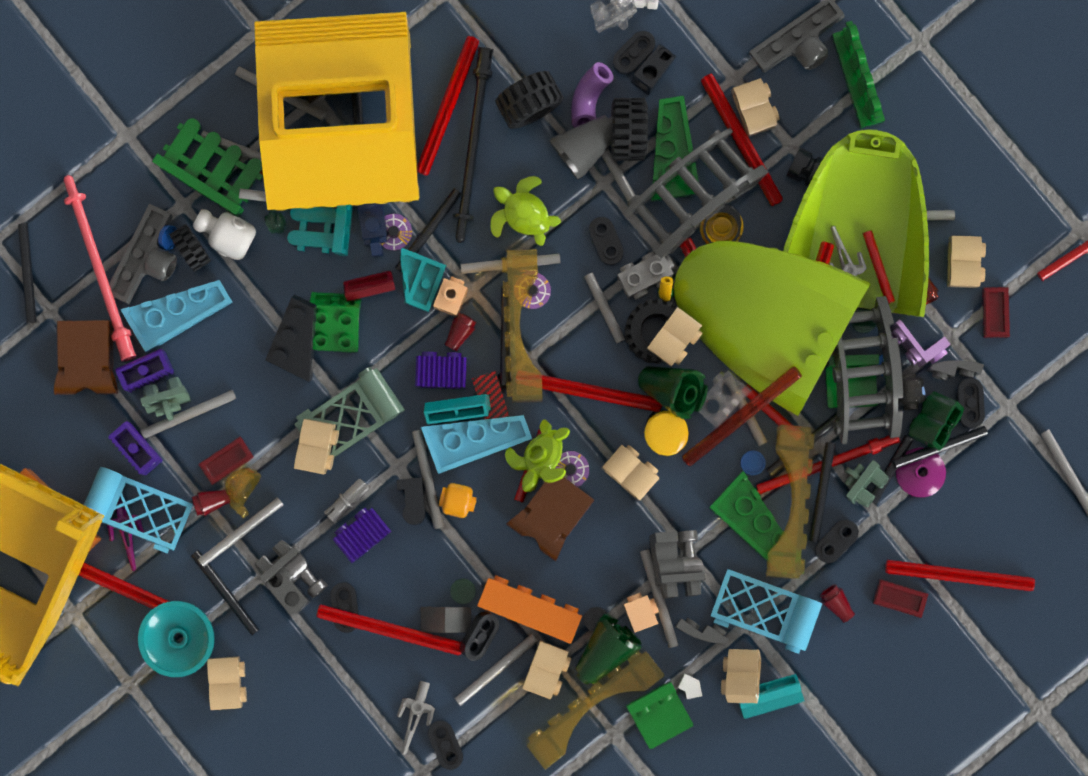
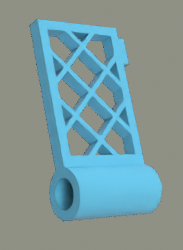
(105, 495)
(798, 622)

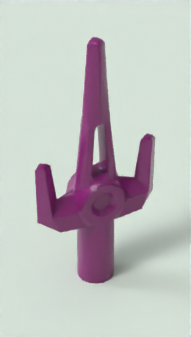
(122, 517)

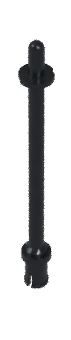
(482, 74)

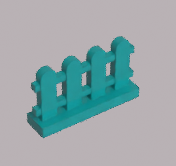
(326, 240)

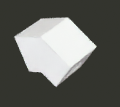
(690, 686)

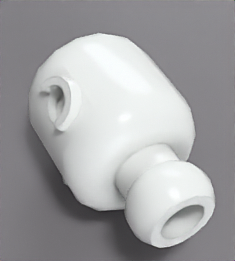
(228, 233)

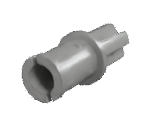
(346, 500)

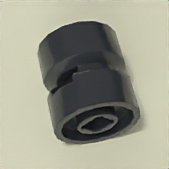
(803, 160)

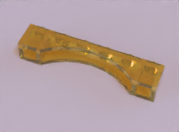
(525, 377)
(793, 450)
(553, 741)

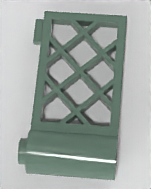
(375, 395)

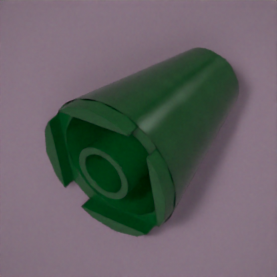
(675, 389)
(606, 650)

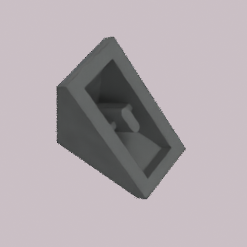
(445, 619)

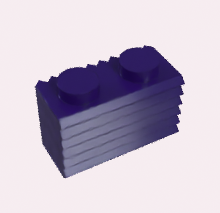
(144, 370)
(441, 371)
(135, 448)
(361, 534)

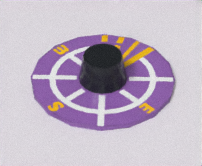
(398, 231)
(538, 293)
(576, 467)

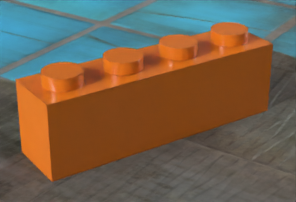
(529, 610)

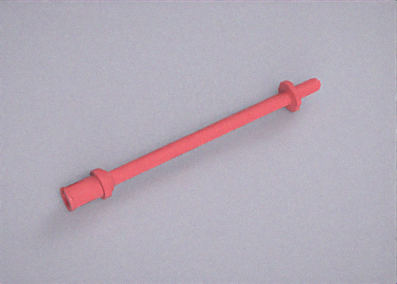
(120, 333)

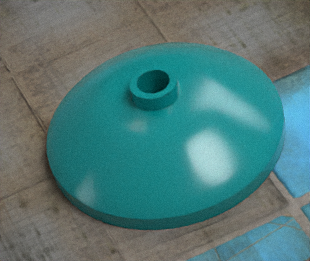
(159, 644)

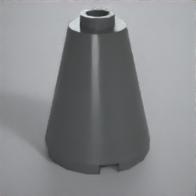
(584, 144)

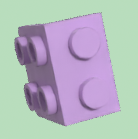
(915, 353)

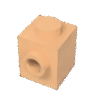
(451, 296)
(641, 612)

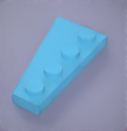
(167, 317)
(471, 440)

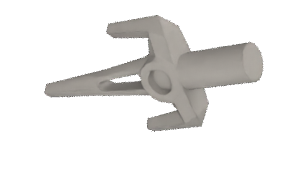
(850, 267)
(416, 707)

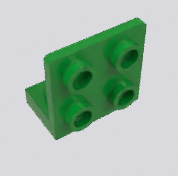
(336, 322)
(856, 386)
(659, 715)

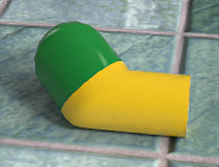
(665, 290)

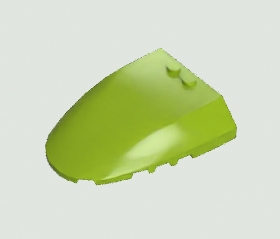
(862, 187)
(768, 312)

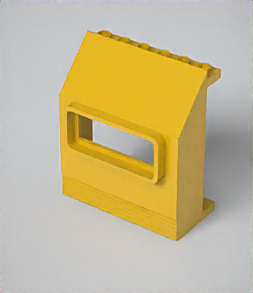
(336, 162)
(52, 537)

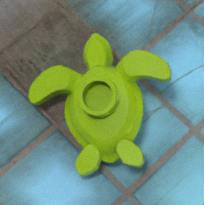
(523, 211)
(540, 457)

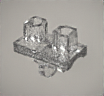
(612, 14)

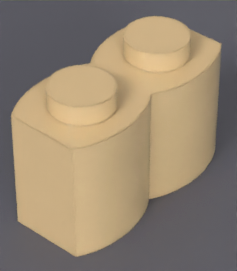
(754, 107)
(965, 261)
(675, 337)
(315, 446)
(631, 472)
(546, 670)
(742, 676)
(225, 683)

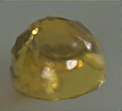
(239, 487)

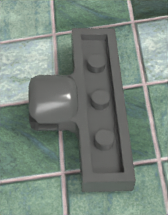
(799, 38)
(144, 256)

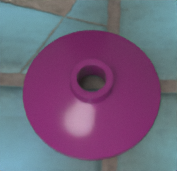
(922, 486)

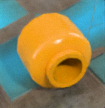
(457, 500)

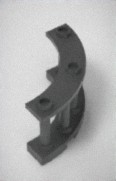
(711, 205)
(889, 369)

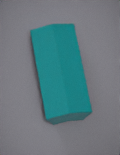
(456, 405)
(773, 696)

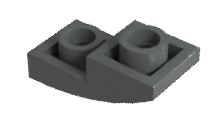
(948, 369)
(710, 634)

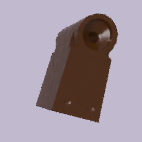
(85, 357)
(552, 515)

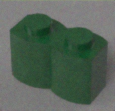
(936, 420)

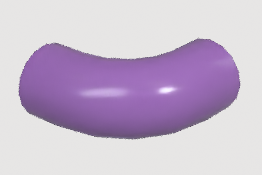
(588, 92)

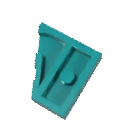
(420, 279)

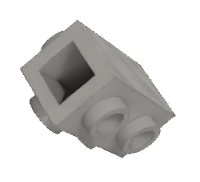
(639, 278)

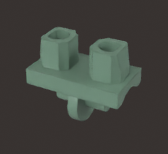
(167, 401)
(858, 492)

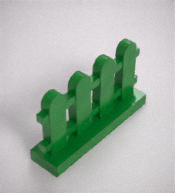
(858, 76)
(196, 166)

